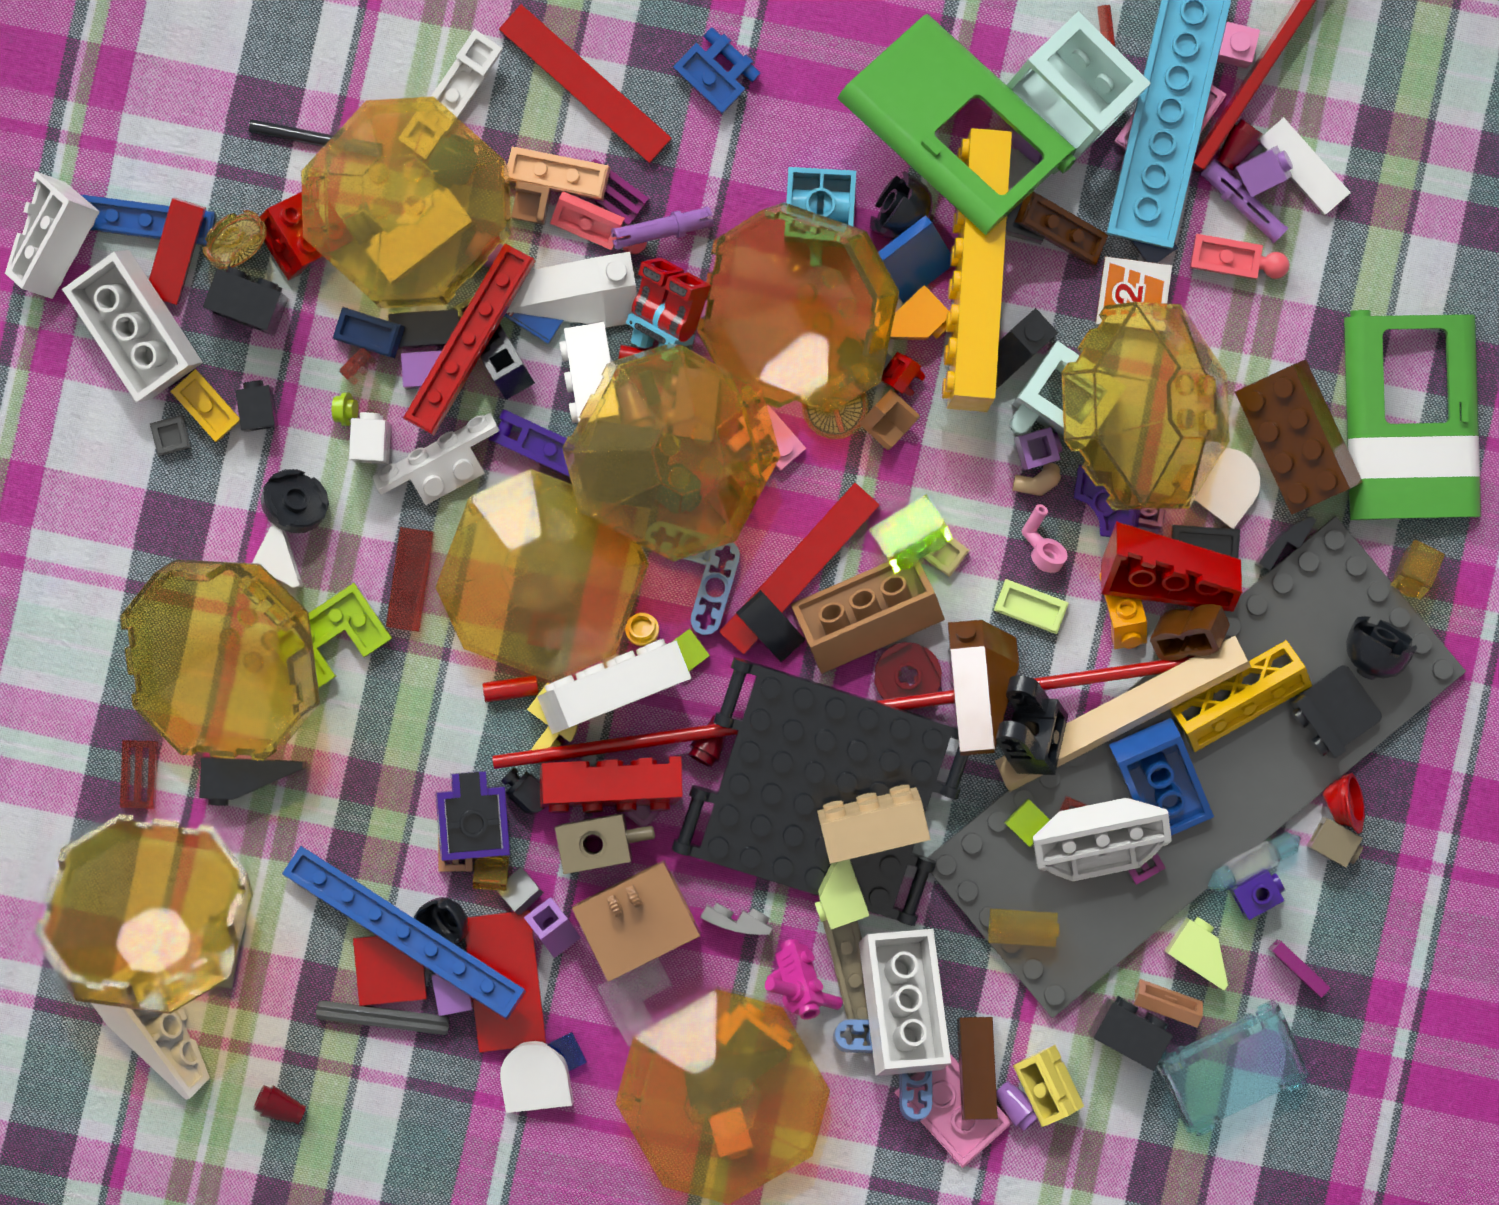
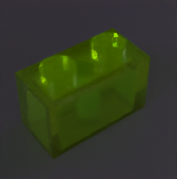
(911, 534)

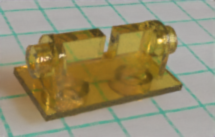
(1023, 927)

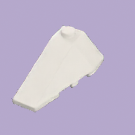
(580, 291)

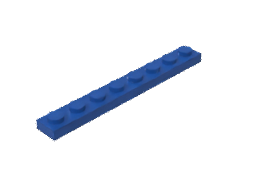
(404, 932)

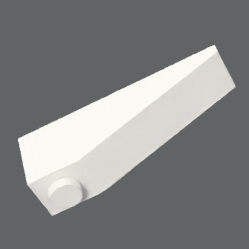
(161, 1043)

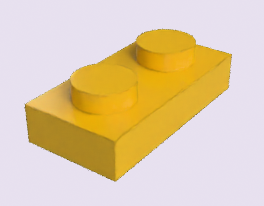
(206, 405)

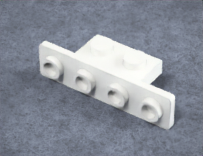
(441, 465)

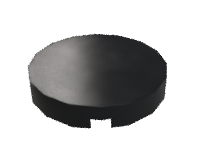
(294, 501)

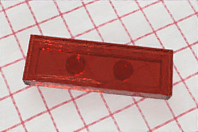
(409, 579)

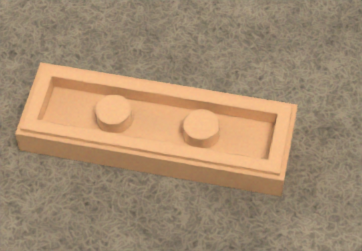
(558, 173)

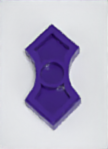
(1096, 498)

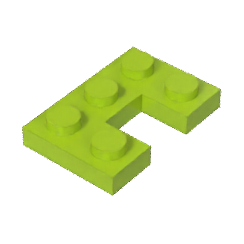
(349, 613)

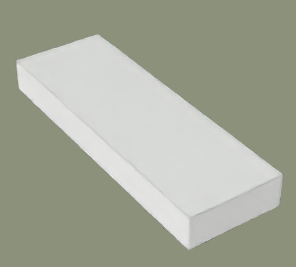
(1308, 170)

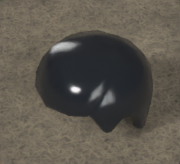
(444, 918)

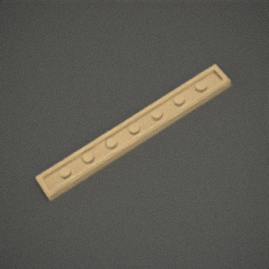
(1140, 705)

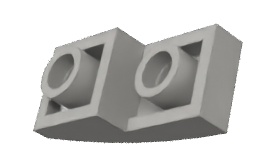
(747, 923)

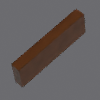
(1061, 228)
(977, 1068)

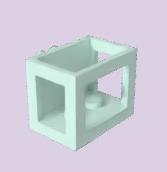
(1078, 83)
(1033, 406)

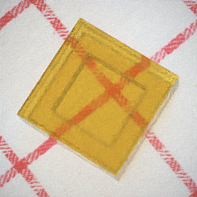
(491, 873)

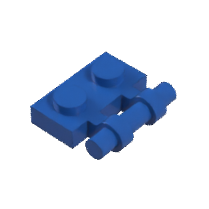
(709, 77)

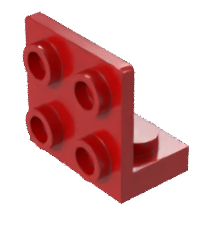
(285, 237)

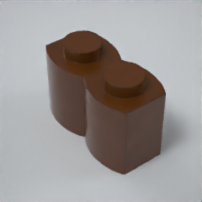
(1190, 632)

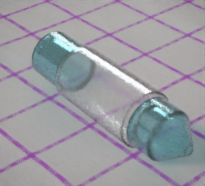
(1254, 862)

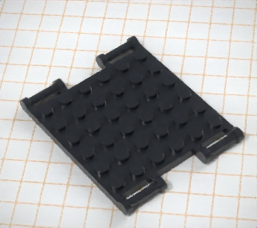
(806, 749)

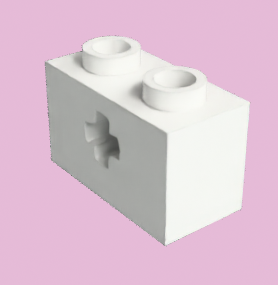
(370, 439)

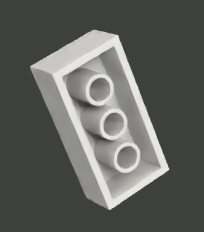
(132, 325)
(609, 688)
(904, 1002)

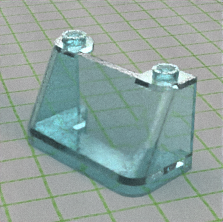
(1232, 1068)

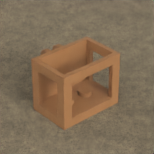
(636, 920)

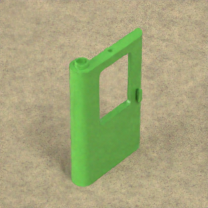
(921, 87)

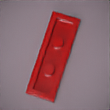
(176, 249)

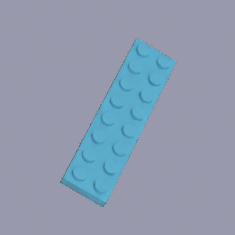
(1168, 121)

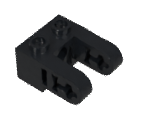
(1032, 716)

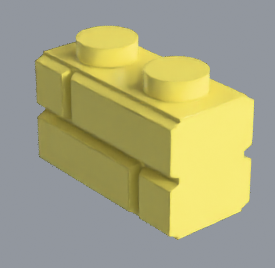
(1048, 1086)

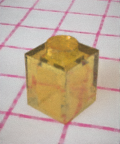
(1417, 569)

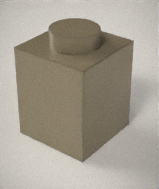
(1335, 842)

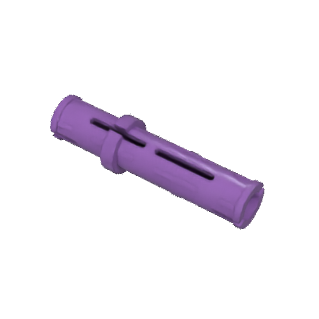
(675, 224)
(1272, 229)

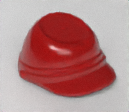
(1346, 802)

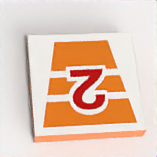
(1132, 282)

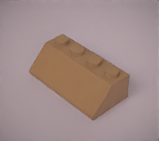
(866, 613)

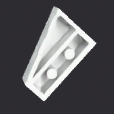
(51, 236)
(587, 355)

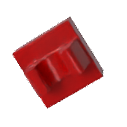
(901, 372)

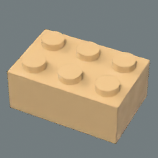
(873, 823)

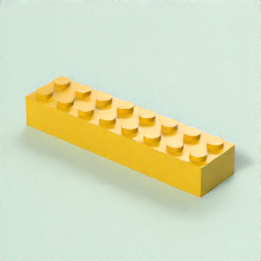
(977, 283)

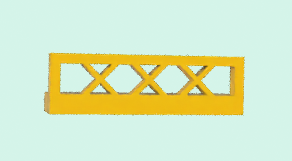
(1245, 700)

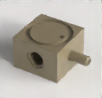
(615, 838)

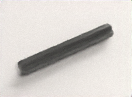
(382, 1017)

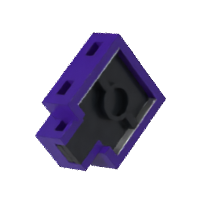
(472, 818)

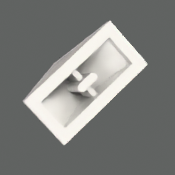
(277, 557)

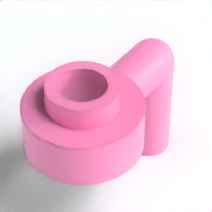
(1047, 553)

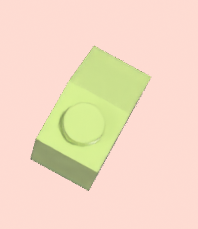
(841, 896)
(1199, 951)

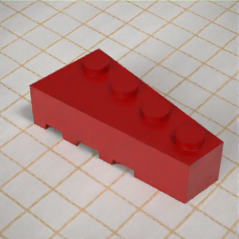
(1168, 570)
(610, 785)

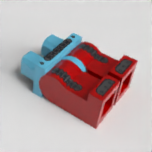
(666, 305)

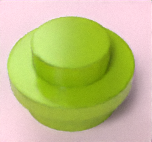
(344, 408)

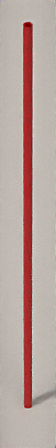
(904, 703)

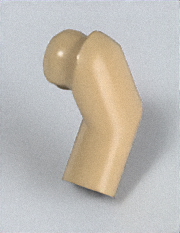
(1041, 483)

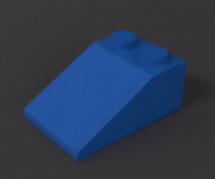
(1162, 774)

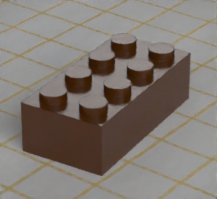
(1298, 436)

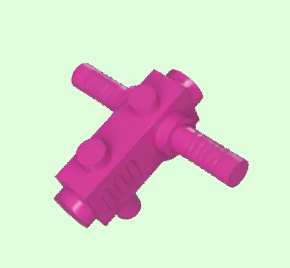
(799, 982)

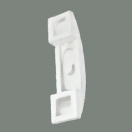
(467, 73)

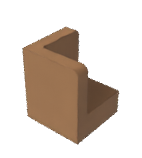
(531, 203)
(889, 419)

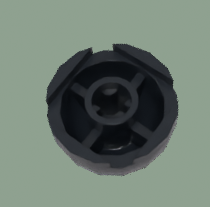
(902, 204)
(1378, 649)

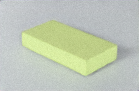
(1031, 606)

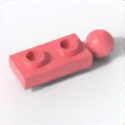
(589, 222)
(1236, 258)

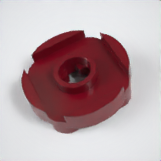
(913, 657)

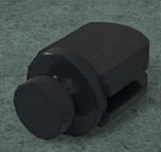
(523, 791)

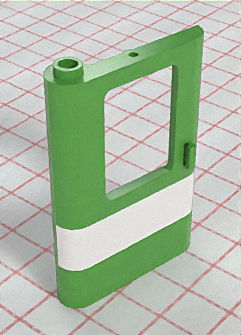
(1411, 466)

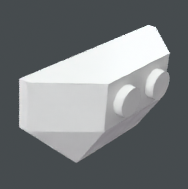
(1101, 839)

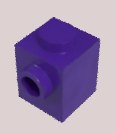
(1258, 894)

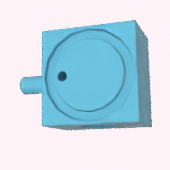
(823, 192)

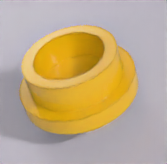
(642, 629)

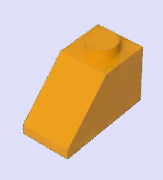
(920, 317)

